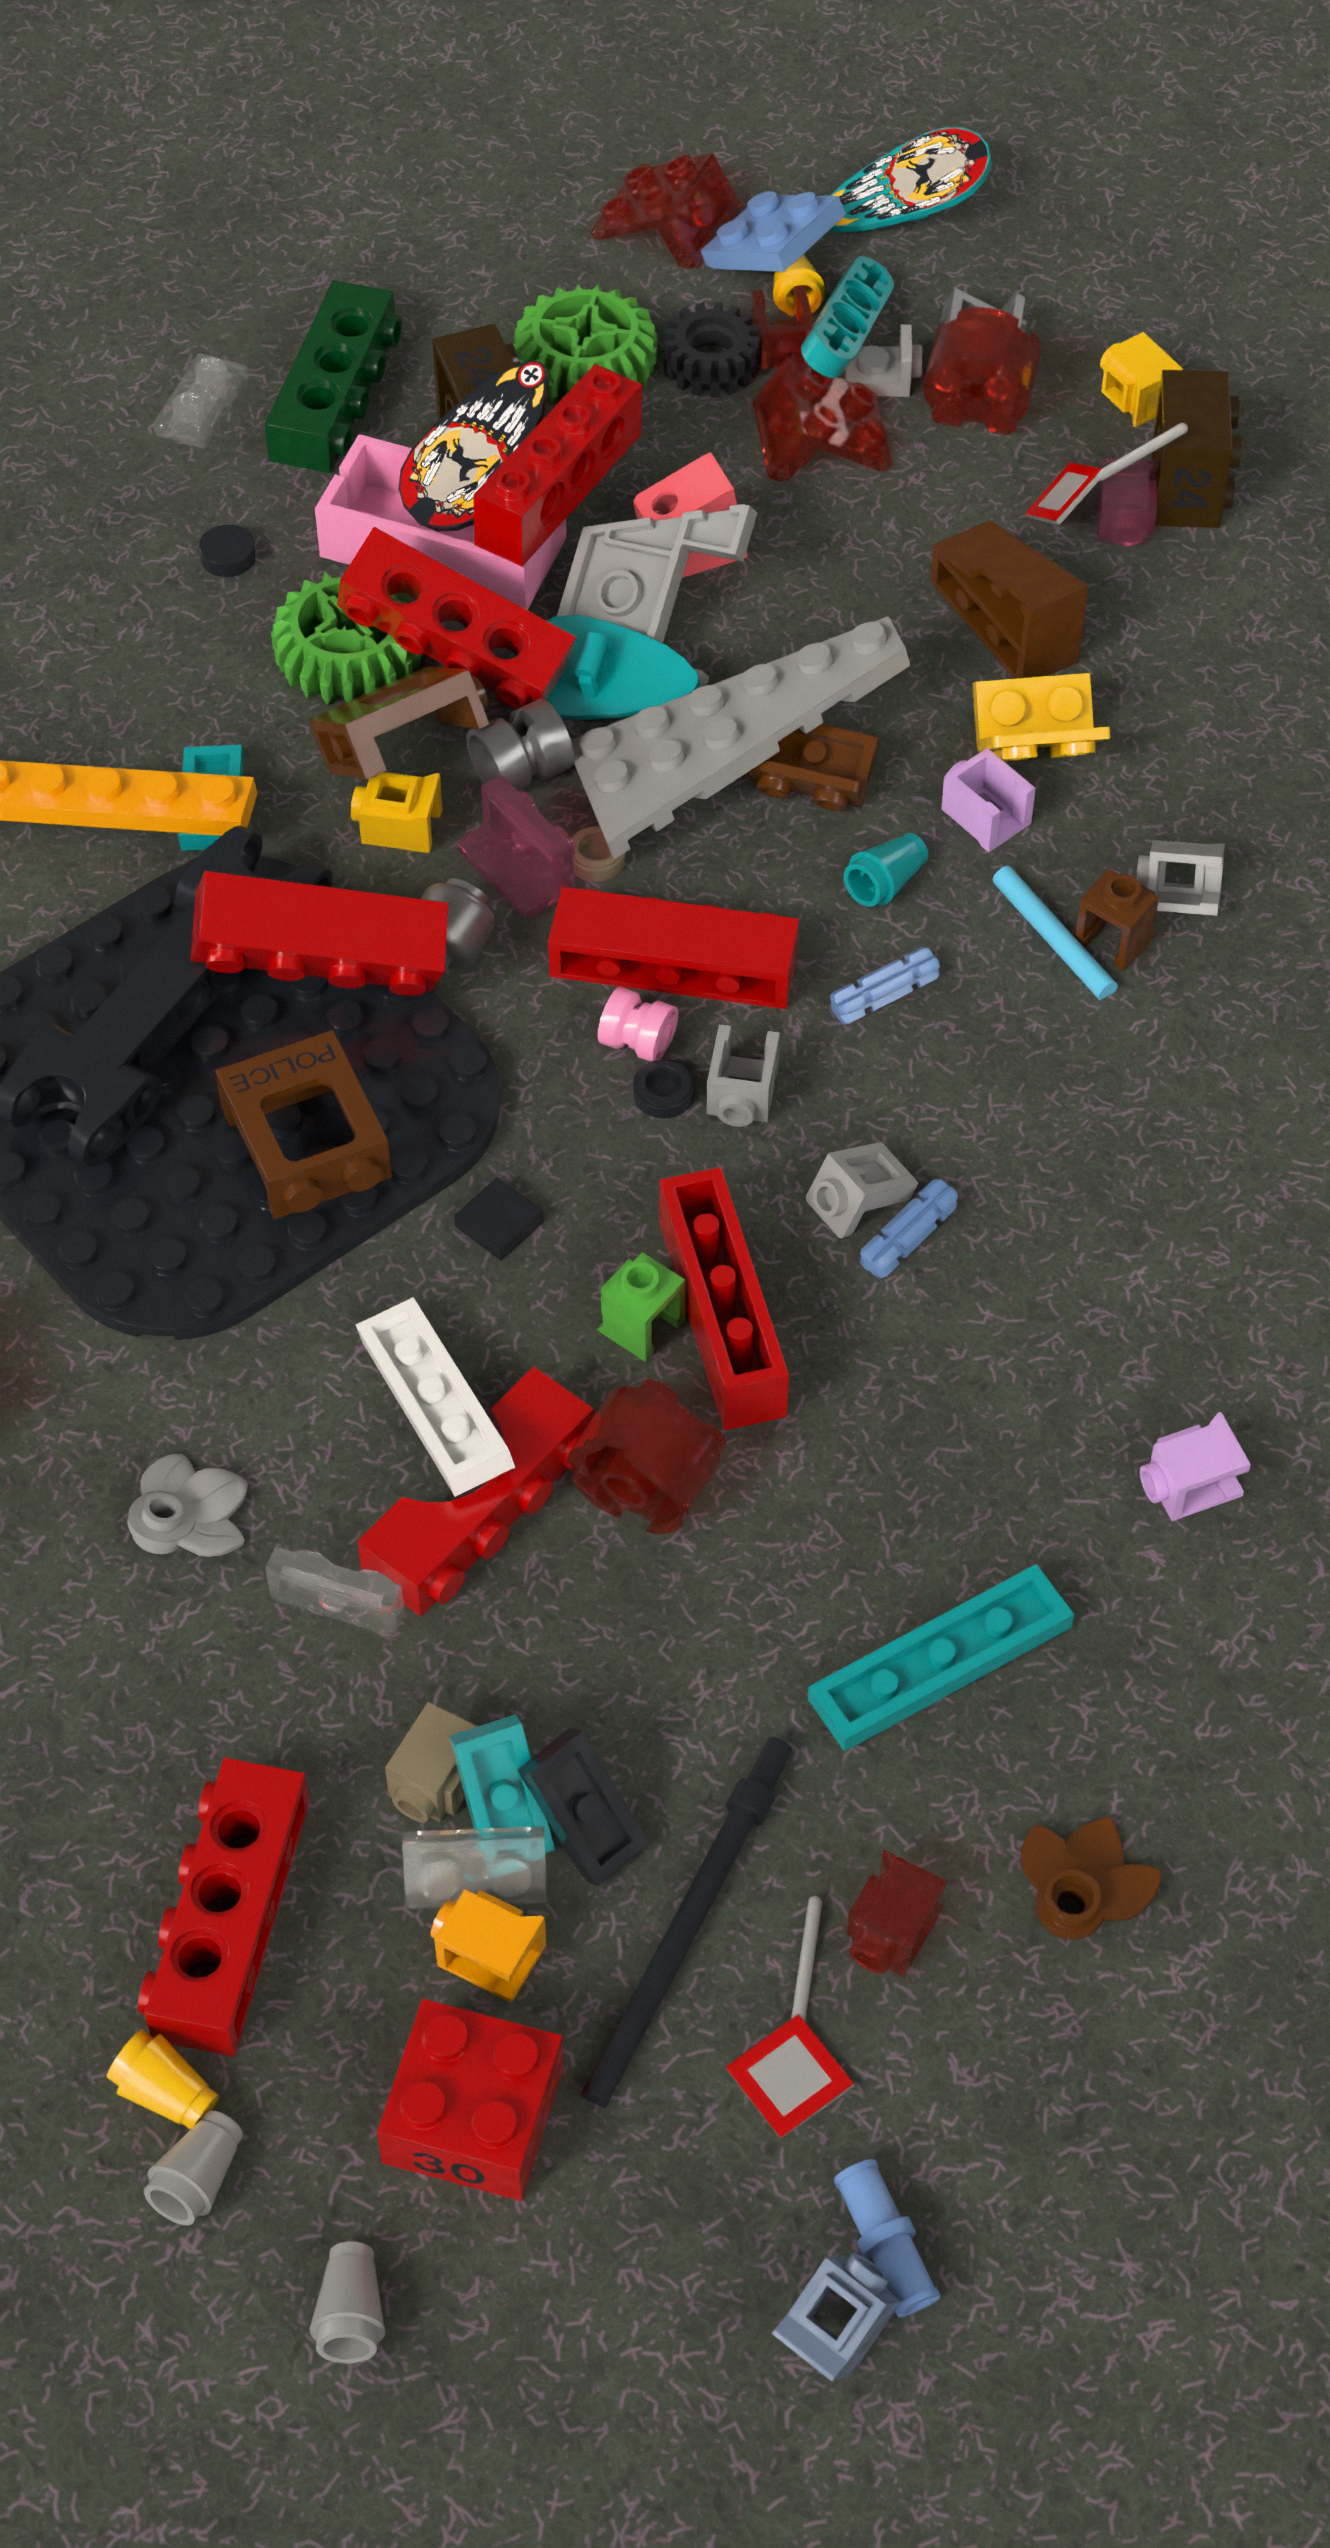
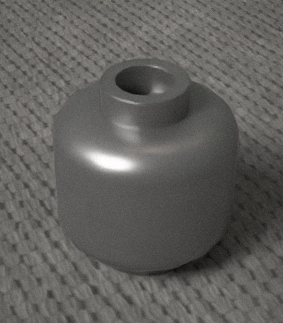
(468, 920)

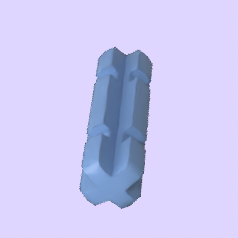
(884, 985)
(909, 1228)

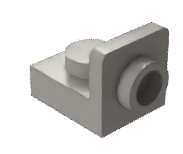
(887, 368)
(858, 1182)

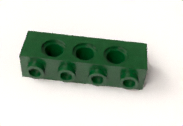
(332, 377)

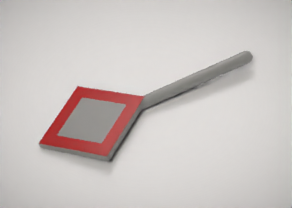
(1079, 479)
(790, 2070)

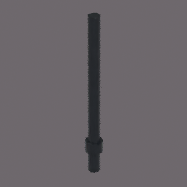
(746, 1806)

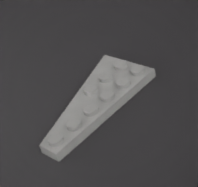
(723, 730)

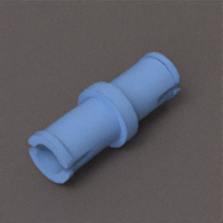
(886, 2236)

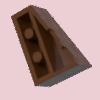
(1012, 599)

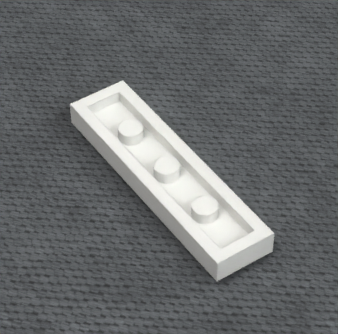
(435, 1397)

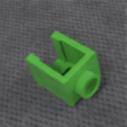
(635, 1298)

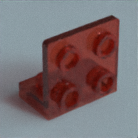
(679, 198)
(812, 411)

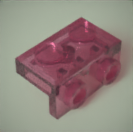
(519, 849)

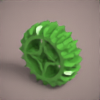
(585, 330)
(340, 654)

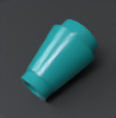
(884, 869)

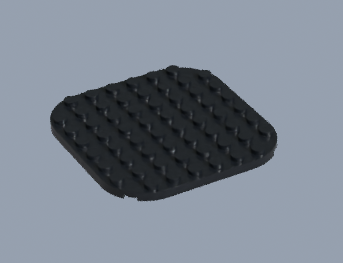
(178, 1218)

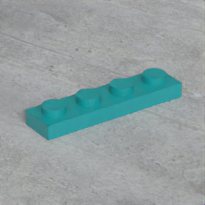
(940, 1657)

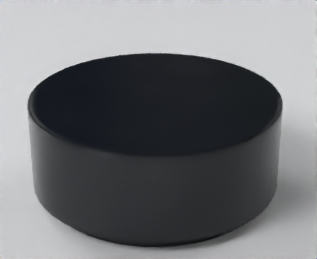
(227, 550)
(663, 1088)

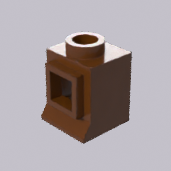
(1124, 904)

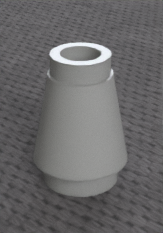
(193, 2170)
(348, 2306)

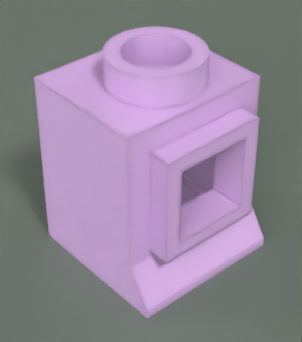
(1006, 798)
(1195, 1469)

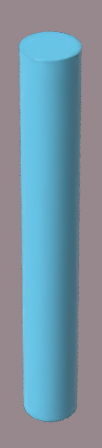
(1054, 933)

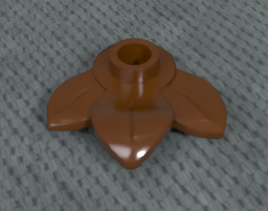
(1089, 1870)

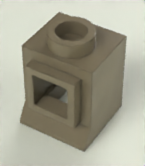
(423, 1768)

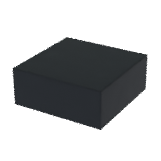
(499, 1218)

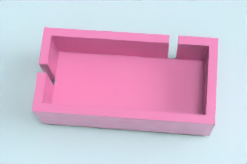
(369, 497)

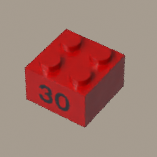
(471, 2099)

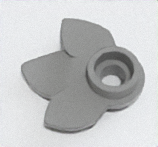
(187, 1508)

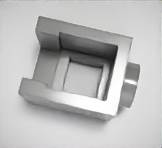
(1184, 898)
(741, 1087)

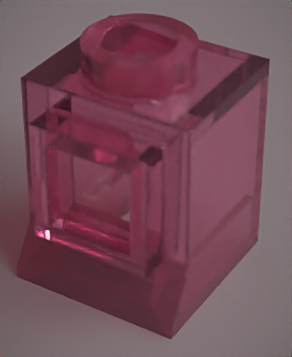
(1127, 504)

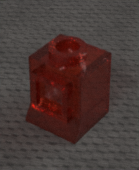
(782, 337)
(894, 1915)

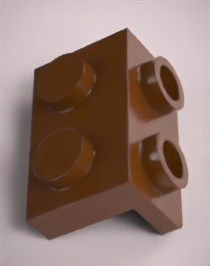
(824, 764)

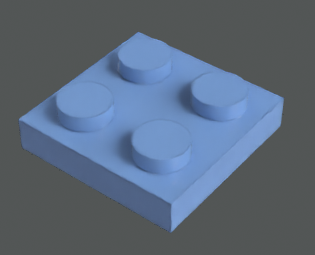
(772, 232)

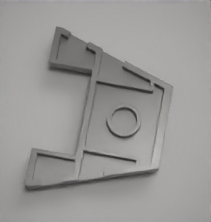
(635, 566)

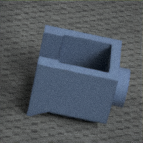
(863, 2287)

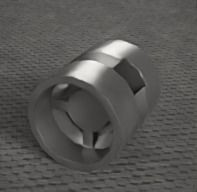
(524, 747)

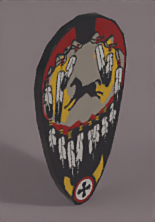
(471, 445)

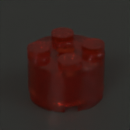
(982, 370)
(646, 1456)

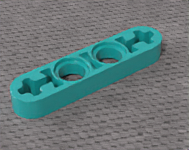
(847, 317)

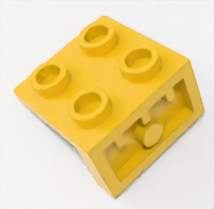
(1036, 712)

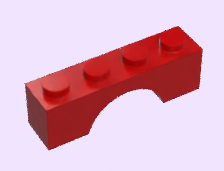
(436, 1542)

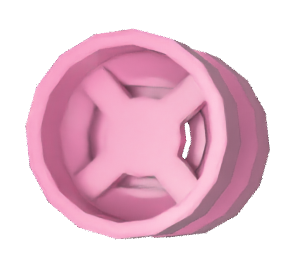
(640, 1025)

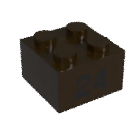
(467, 361)
(1196, 466)

